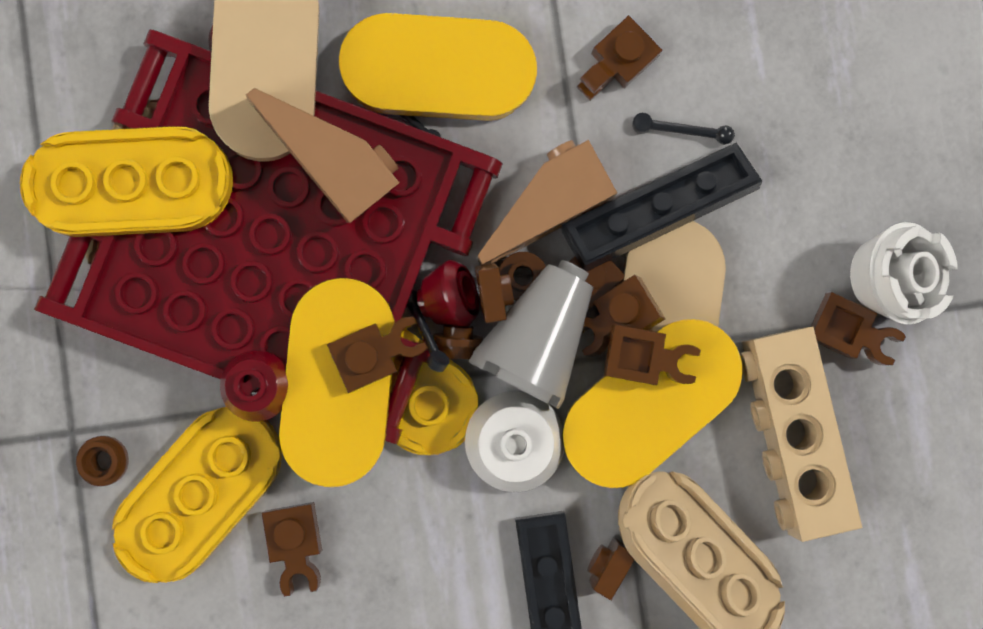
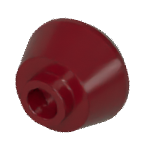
(449, 295)
(267, 373)

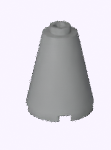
(540, 334)

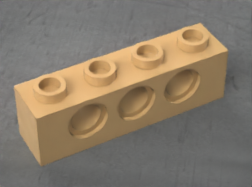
(832, 503)

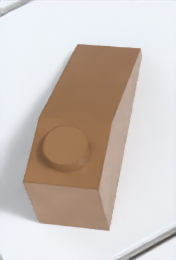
(336, 160)
(559, 192)

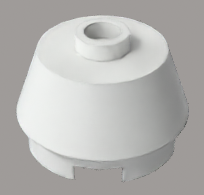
(904, 273)
(514, 441)

